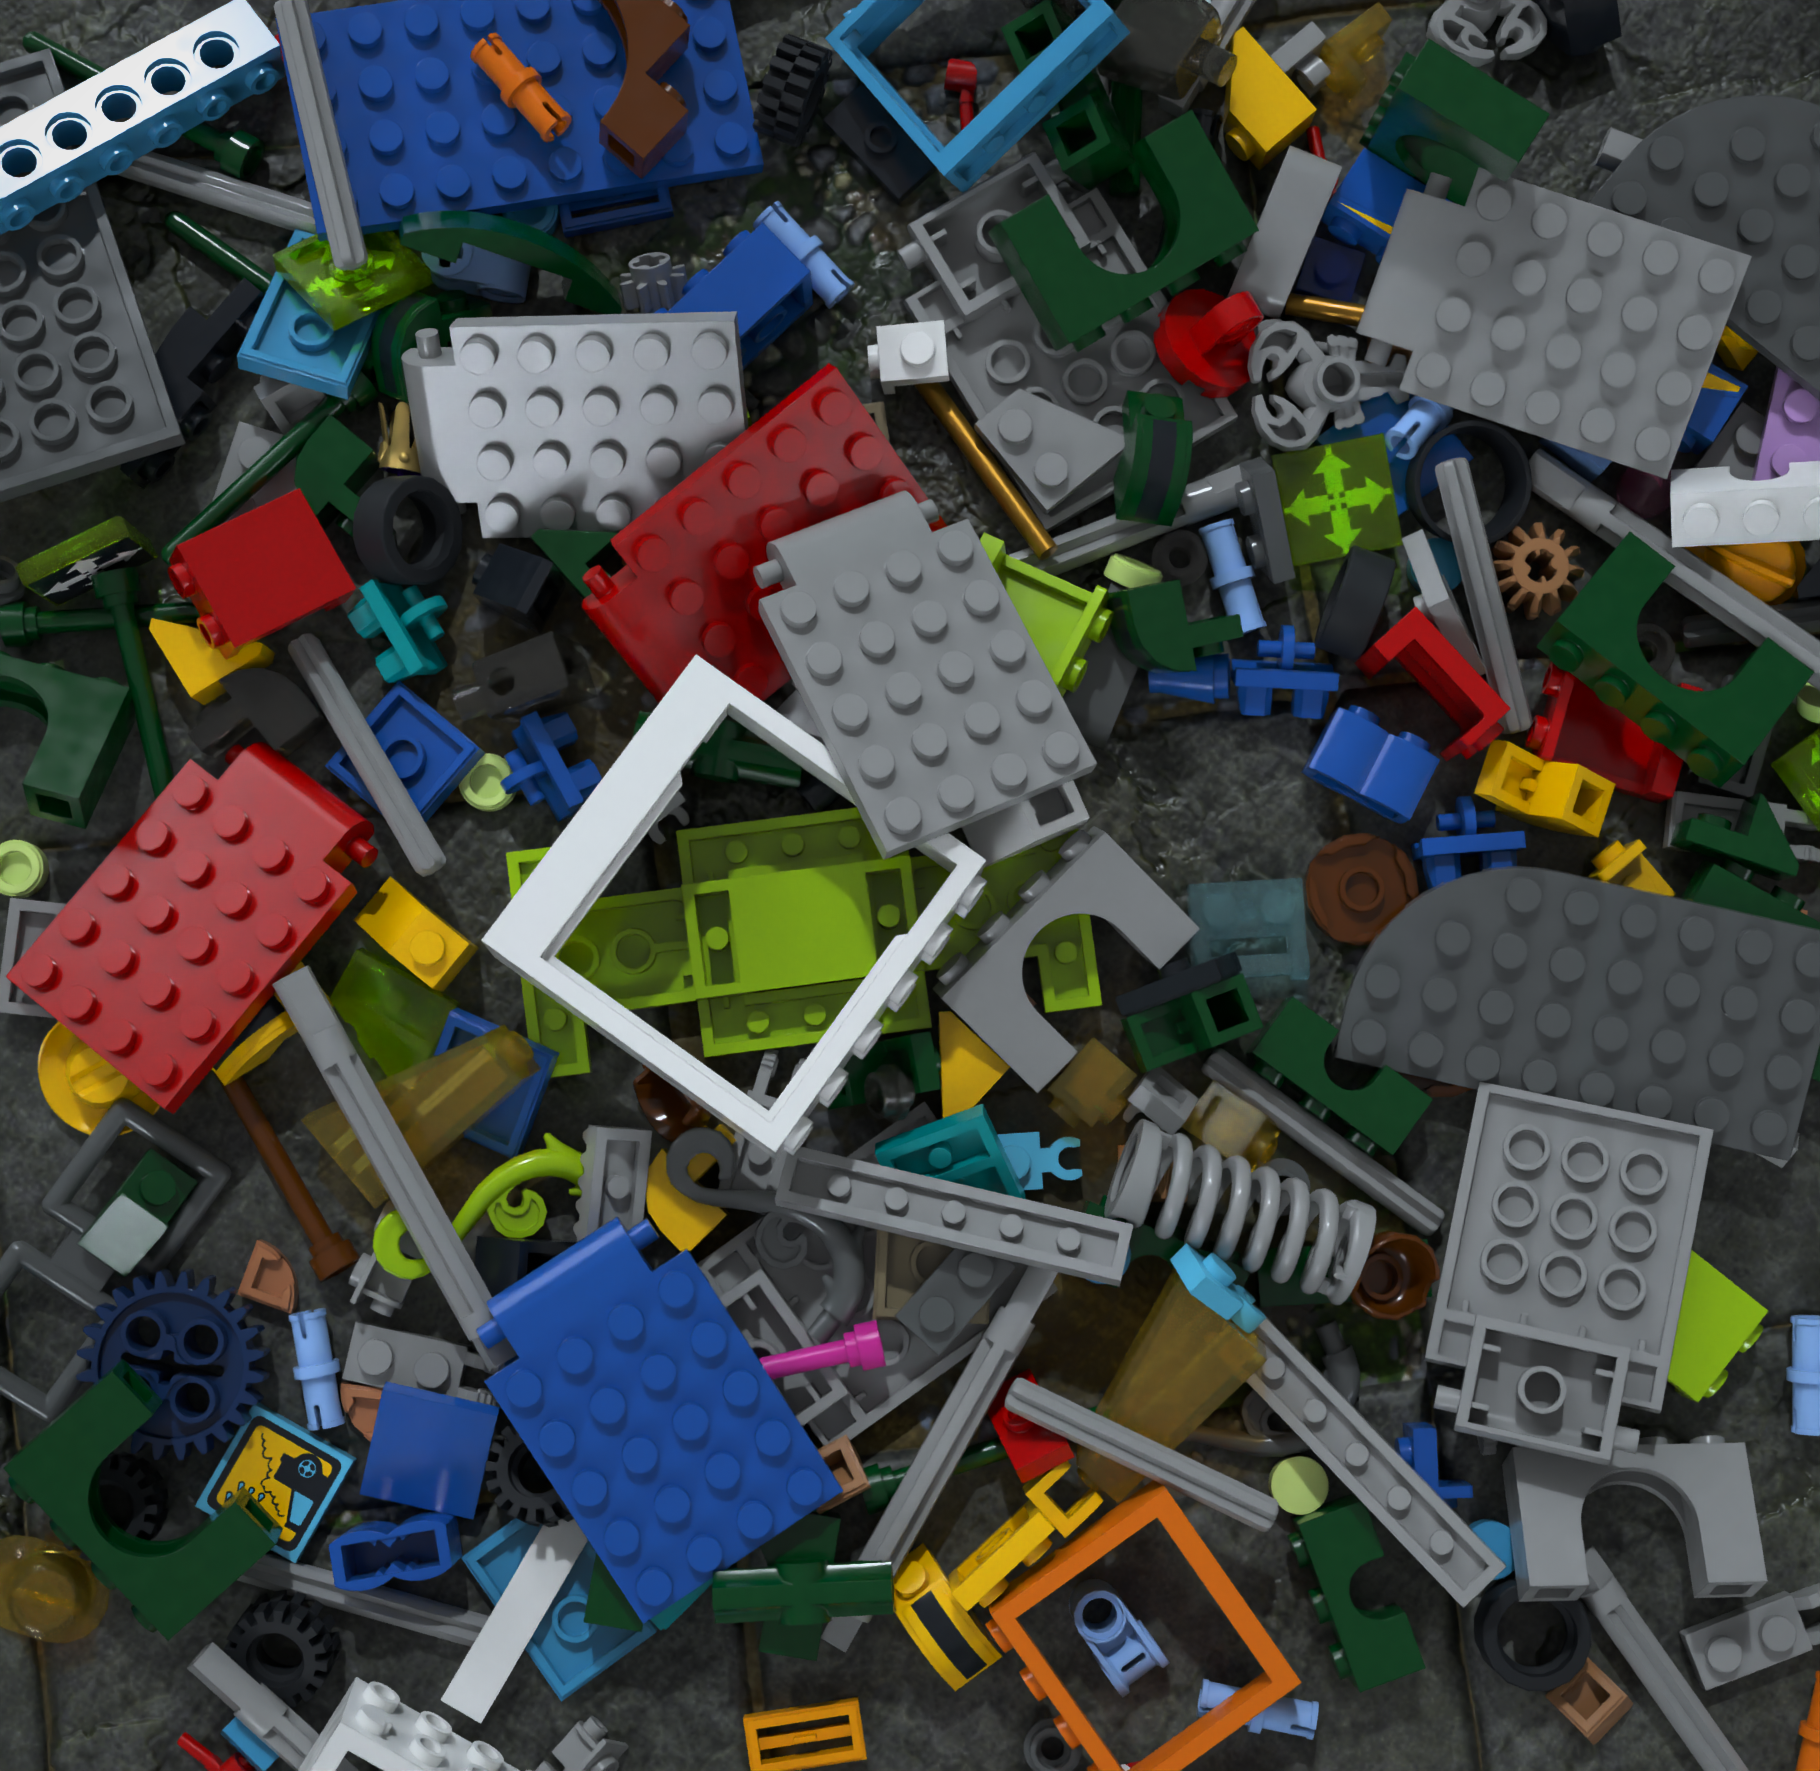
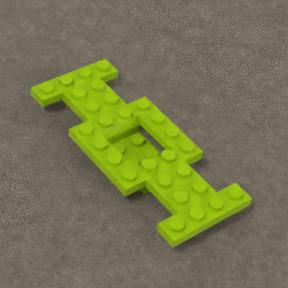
(785, 910)

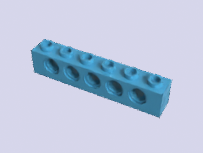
(134, 91)

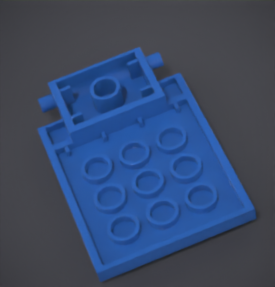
(650, 1414)

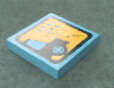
(285, 1471)

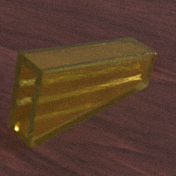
(432, 1103)
(1171, 1380)

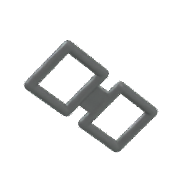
(78, 1272)

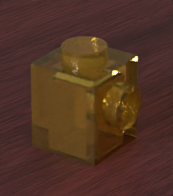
(1090, 1086)

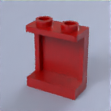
(259, 573)
(1444, 678)
(1602, 739)

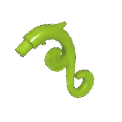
(489, 1197)

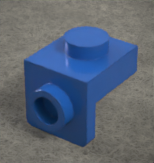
(1420, 1451)

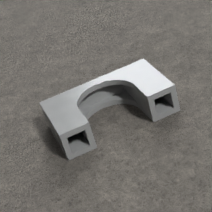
(1088, 879)
(1699, 1481)

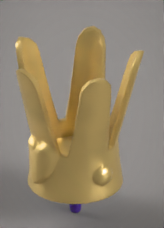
(395, 452)

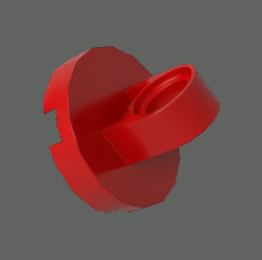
(1208, 339)

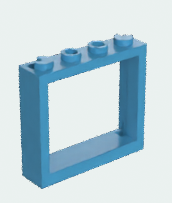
(1006, 116)

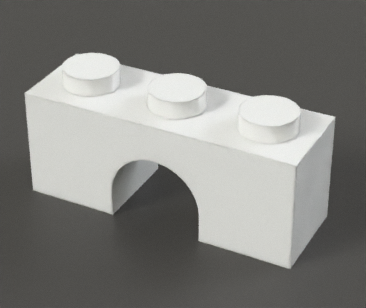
(1723, 510)

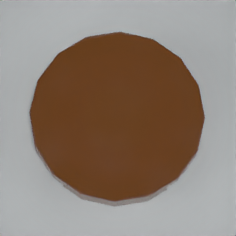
(1358, 887)

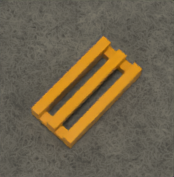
(804, 1713)

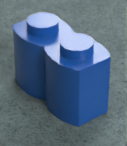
(1371, 764)
(382, 1550)

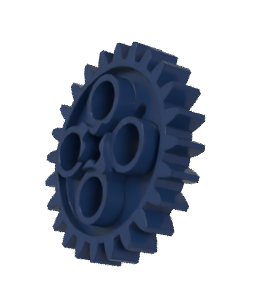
(178, 1313)

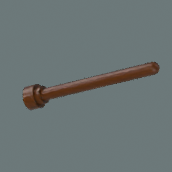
(329, 1250)

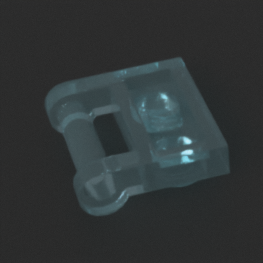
(1252, 912)

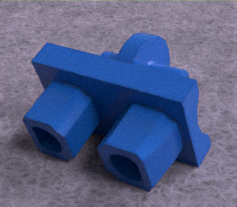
(1309, 681)
(540, 769)
(1442, 854)

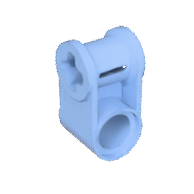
(482, 275)
(1118, 1643)

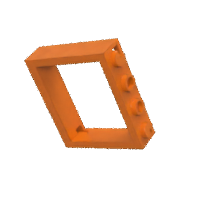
(1078, 1554)

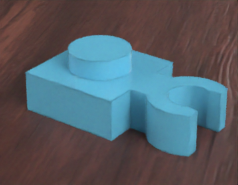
(1031, 1160)
(1211, 1283)

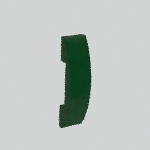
(445, 231)

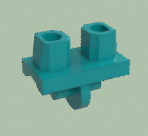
(408, 623)

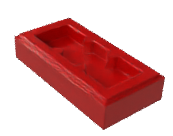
(1028, 1445)

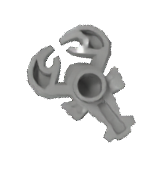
(1461, 26)
(1317, 385)

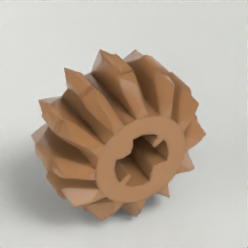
(1554, 573)

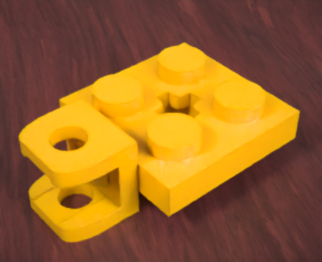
(1019, 1539)

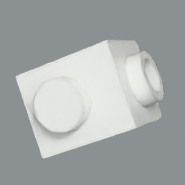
(909, 355)

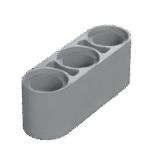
(1286, 230)

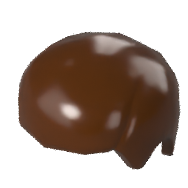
(666, 1107)
(1395, 1276)

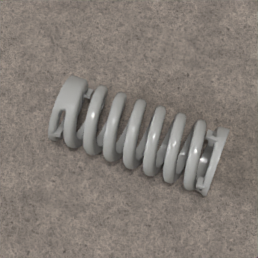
(1343, 1229)

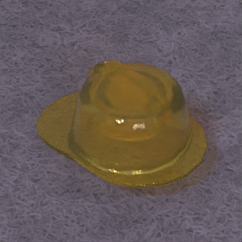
(48, 1591)

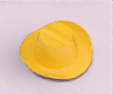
(81, 1082)

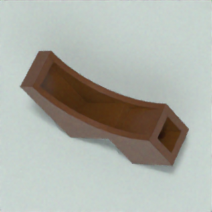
(646, 115)

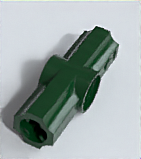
(739, 754)
(803, 1591)

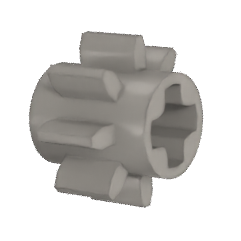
(652, 283)

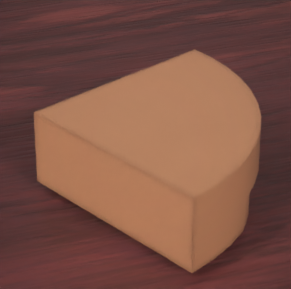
(270, 1278)
(361, 1405)

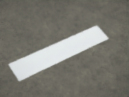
(515, 1619)

